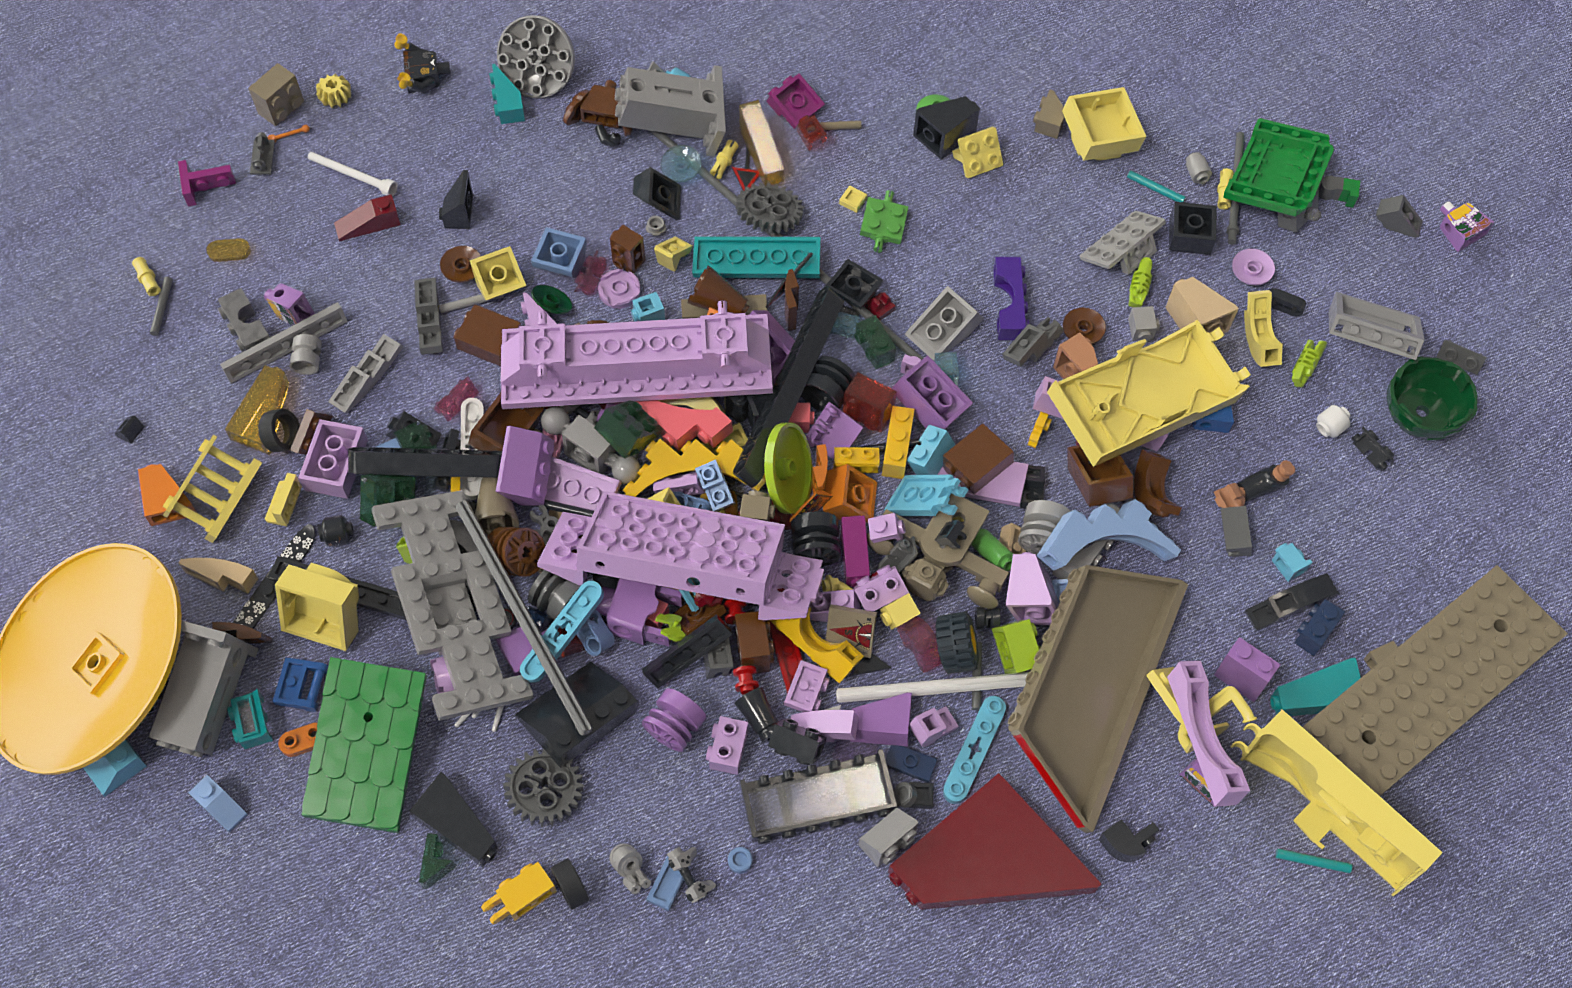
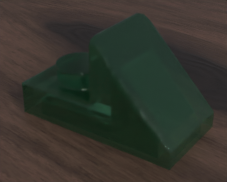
(433, 868)

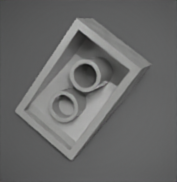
(944, 324)

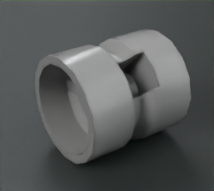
(305, 354)

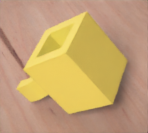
(899, 611)

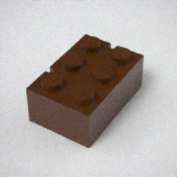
(491, 428)
(1102, 483)

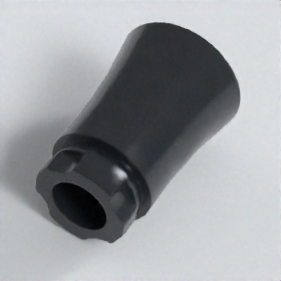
(757, 712)

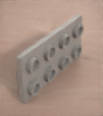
(1126, 243)

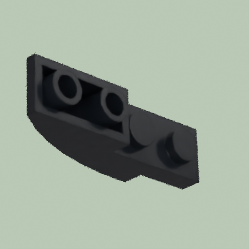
(1291, 601)

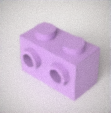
(880, 589)
(728, 745)

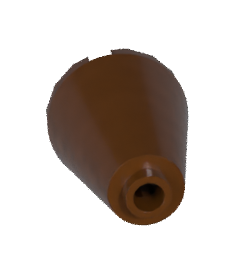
(714, 288)

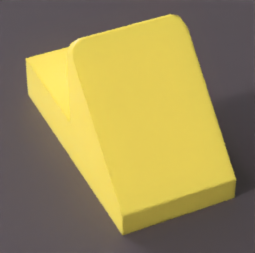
(670, 251)

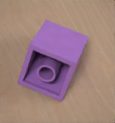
(1247, 669)

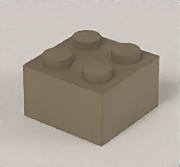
(276, 94)

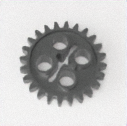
(769, 207)
(530, 804)

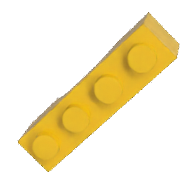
(835, 657)

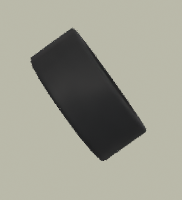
(268, 434)
(570, 884)

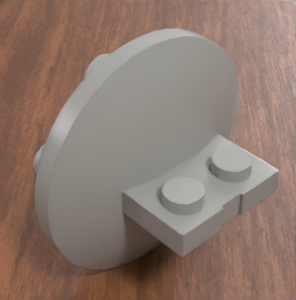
(536, 56)

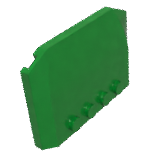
(1280, 168)

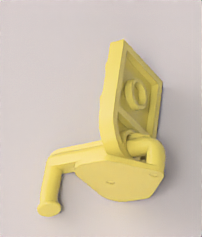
(1227, 695)

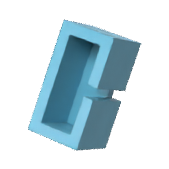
(928, 457)

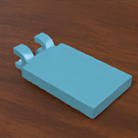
(925, 495)

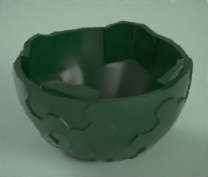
(1437, 389)

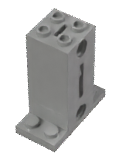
(673, 104)
(200, 690)

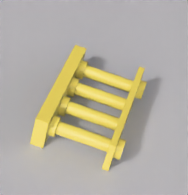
(223, 507)

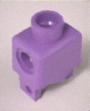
(630, 607)

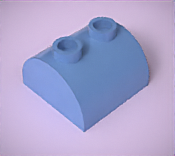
(560, 253)

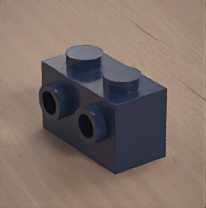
(1320, 626)

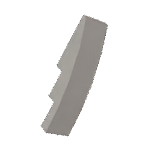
(366, 374)

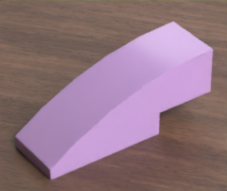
(830, 723)

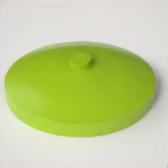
(788, 467)

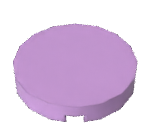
(619, 288)

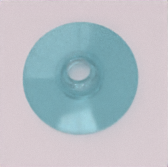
(681, 156)

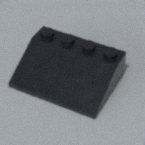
(603, 701)

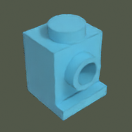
(648, 308)
(1290, 561)

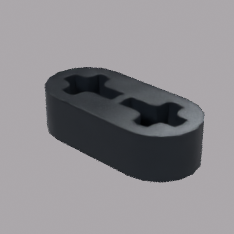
(1287, 302)

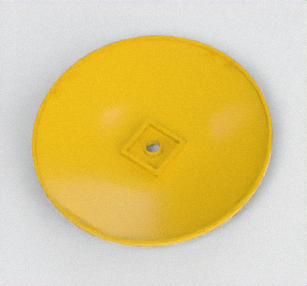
(92, 606)

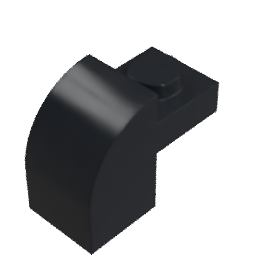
(1124, 845)

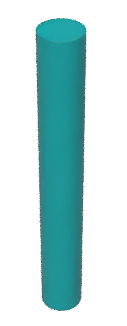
(1155, 186)
(1313, 860)

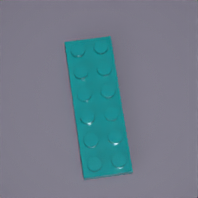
(756, 256)

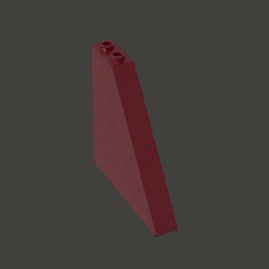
(990, 853)

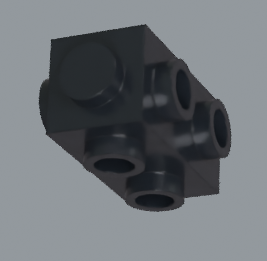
(796, 741)

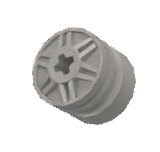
(1039, 522)

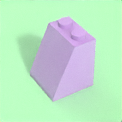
(1030, 590)

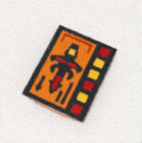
(814, 503)

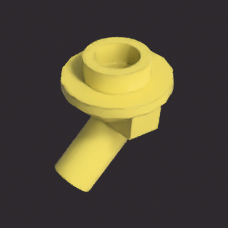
(833, 584)

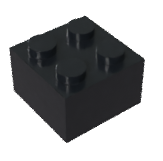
(1192, 228)

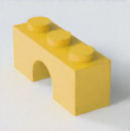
(897, 442)

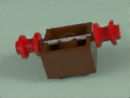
(753, 644)

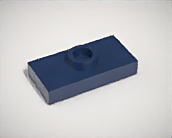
(910, 762)

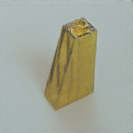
(760, 143)
(264, 395)

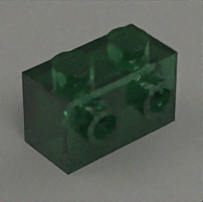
(875, 342)
(414, 436)

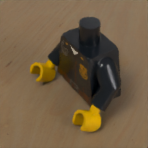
(420, 67)

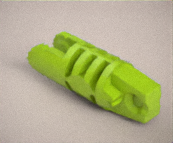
(1140, 283)
(1307, 362)

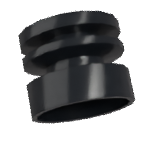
(827, 383)
(816, 536)

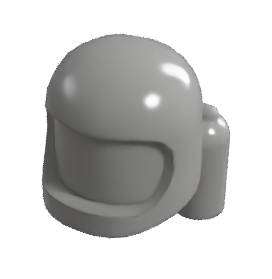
(627, 863)

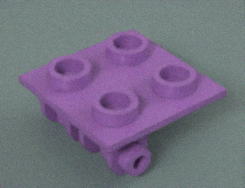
(833, 429)

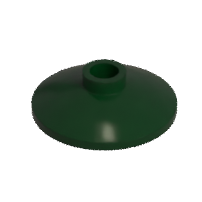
(551, 299)

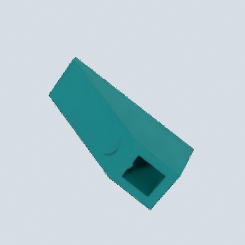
(508, 97)

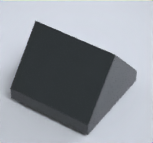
(129, 429)

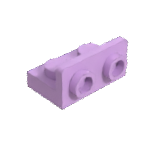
(684, 483)
(807, 687)

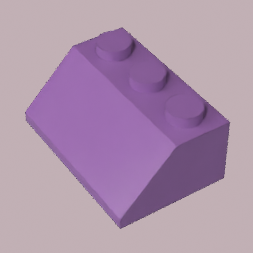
(779, 342)
(931, 395)
(525, 466)

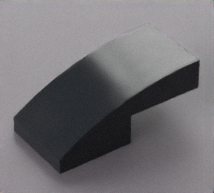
(1033, 485)

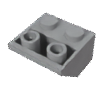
(888, 836)

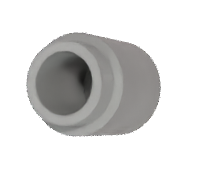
(1198, 168)

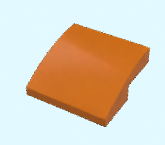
(819, 472)

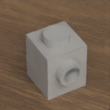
(1143, 323)

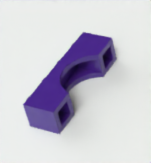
(1008, 277)

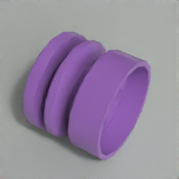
(674, 719)

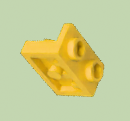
(863, 459)

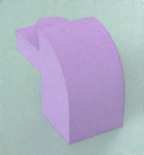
(932, 725)

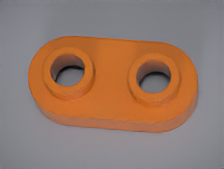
(302, 740)

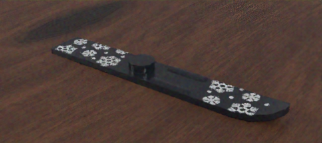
(266, 591)

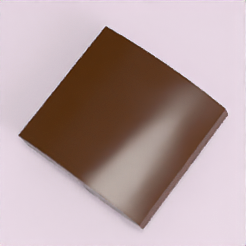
(791, 300)
(243, 632)

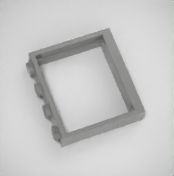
(1375, 325)

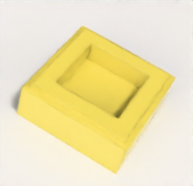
(853, 199)

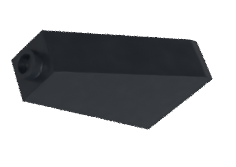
(451, 818)

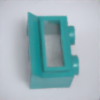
(249, 720)

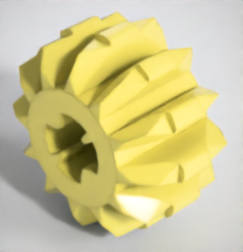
(333, 90)

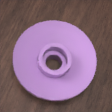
(1253, 260)

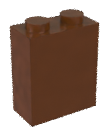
(482, 333)
(978, 459)

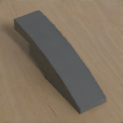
(428, 316)

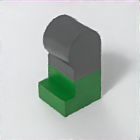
(1340, 189)

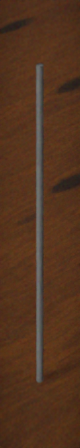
(823, 276)

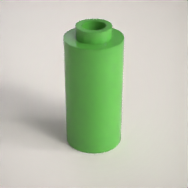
(993, 550)

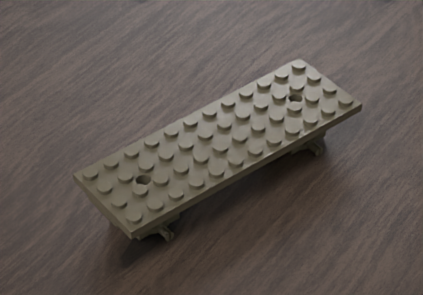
(1435, 681)

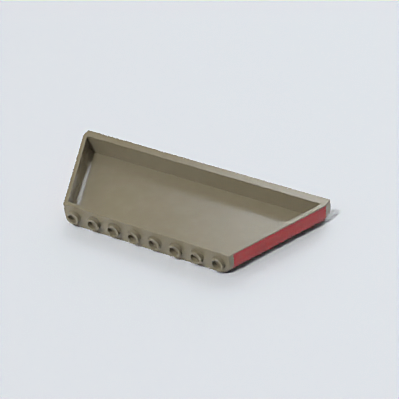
(1093, 682)

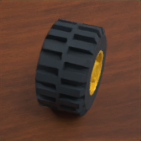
(957, 642)

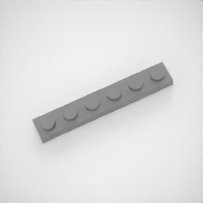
(281, 343)

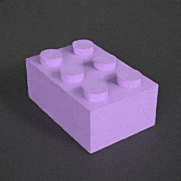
(327, 459)

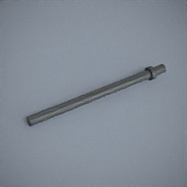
(1233, 230)

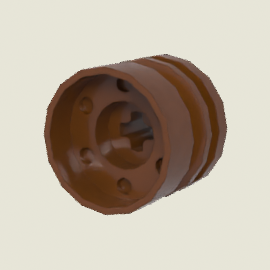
(517, 549)

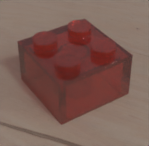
(869, 402)

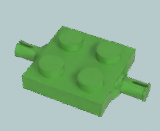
(884, 221)

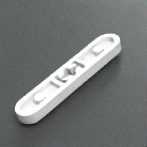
(470, 415)

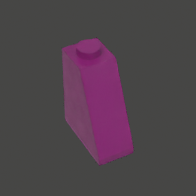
(854, 549)

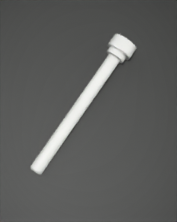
(385, 186)

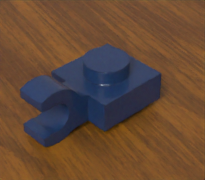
(539, 617)

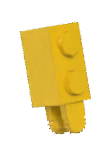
(521, 893)

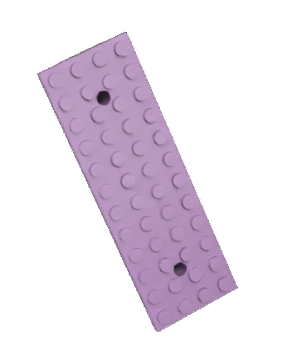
(635, 360)

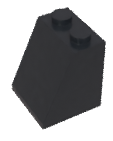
(945, 122)

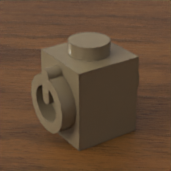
(757, 506)

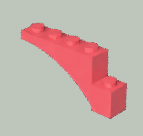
(685, 424)

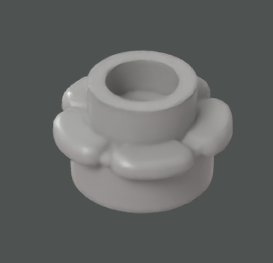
(655, 221)

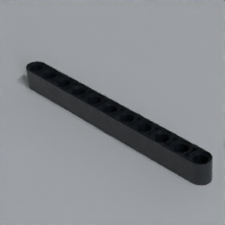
(789, 383)

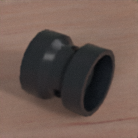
(987, 618)

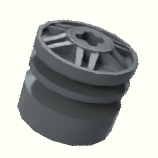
(551, 593)

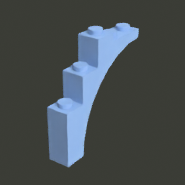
(1127, 525)

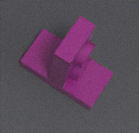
(203, 180)

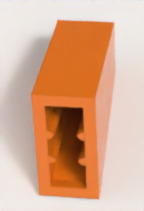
(155, 489)

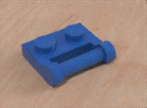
(293, 681)

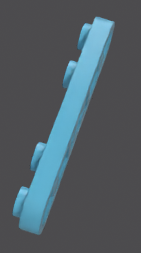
(577, 612)
(966, 769)

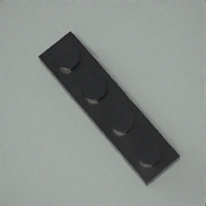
(687, 651)

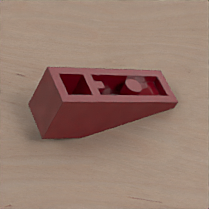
(369, 218)

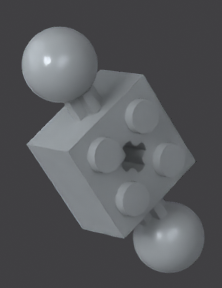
(587, 446)

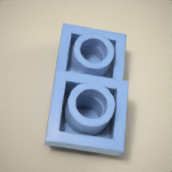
(715, 486)

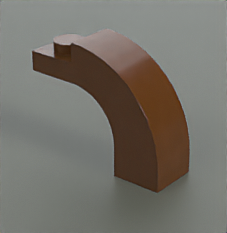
(1150, 484)

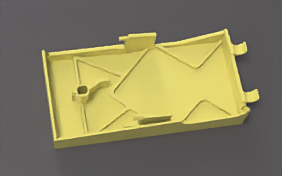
(1147, 392)
(1340, 802)

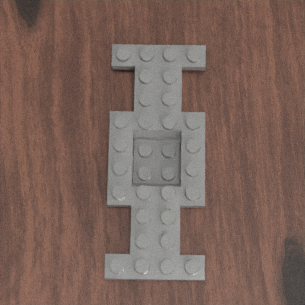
(441, 609)

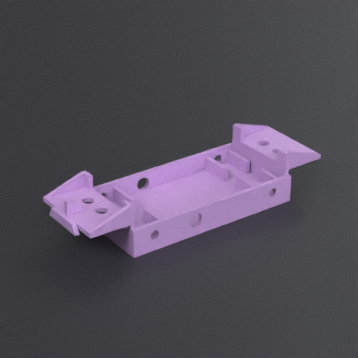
(674, 542)

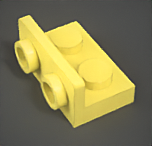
(284, 500)

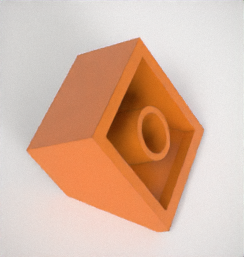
(851, 492)

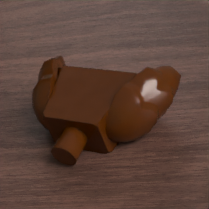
(595, 107)

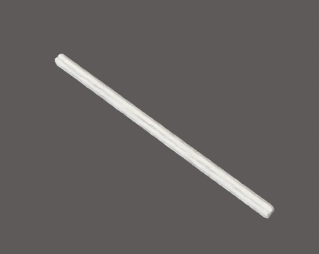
(931, 687)

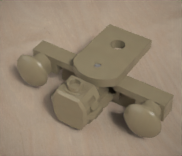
(927, 575)

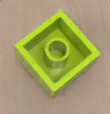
(1016, 645)

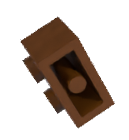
(627, 249)

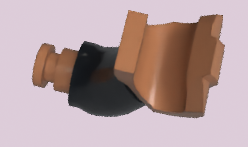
(1255, 485)

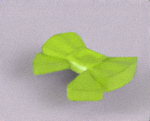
(674, 631)

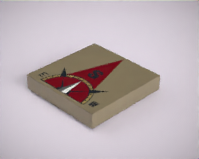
(852, 625)

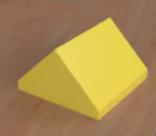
(497, 273)

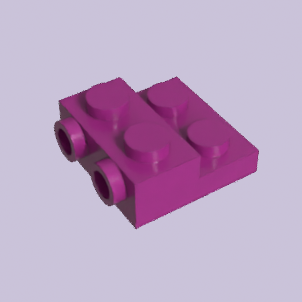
(794, 99)

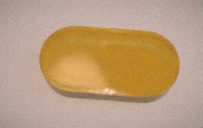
(228, 250)

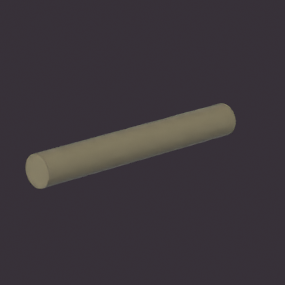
(840, 125)

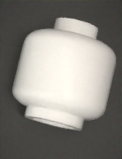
(1333, 421)

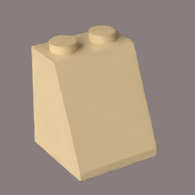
(1195, 301)

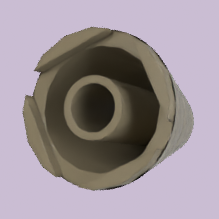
(493, 508)

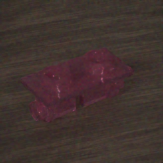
(586, 280)
(451, 403)

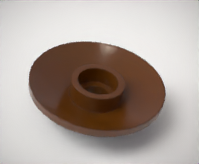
(455, 259)
(1084, 319)

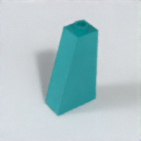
(1316, 690)

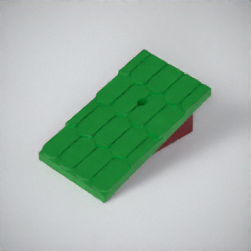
(364, 745)

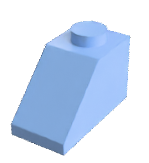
(218, 803)

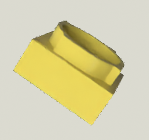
(1103, 124)
(318, 605)

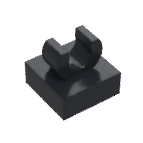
(949, 533)

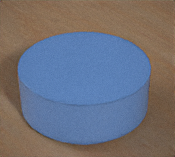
(740, 860)

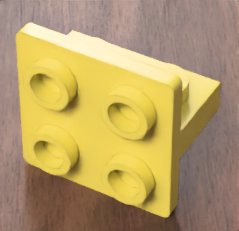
(979, 152)

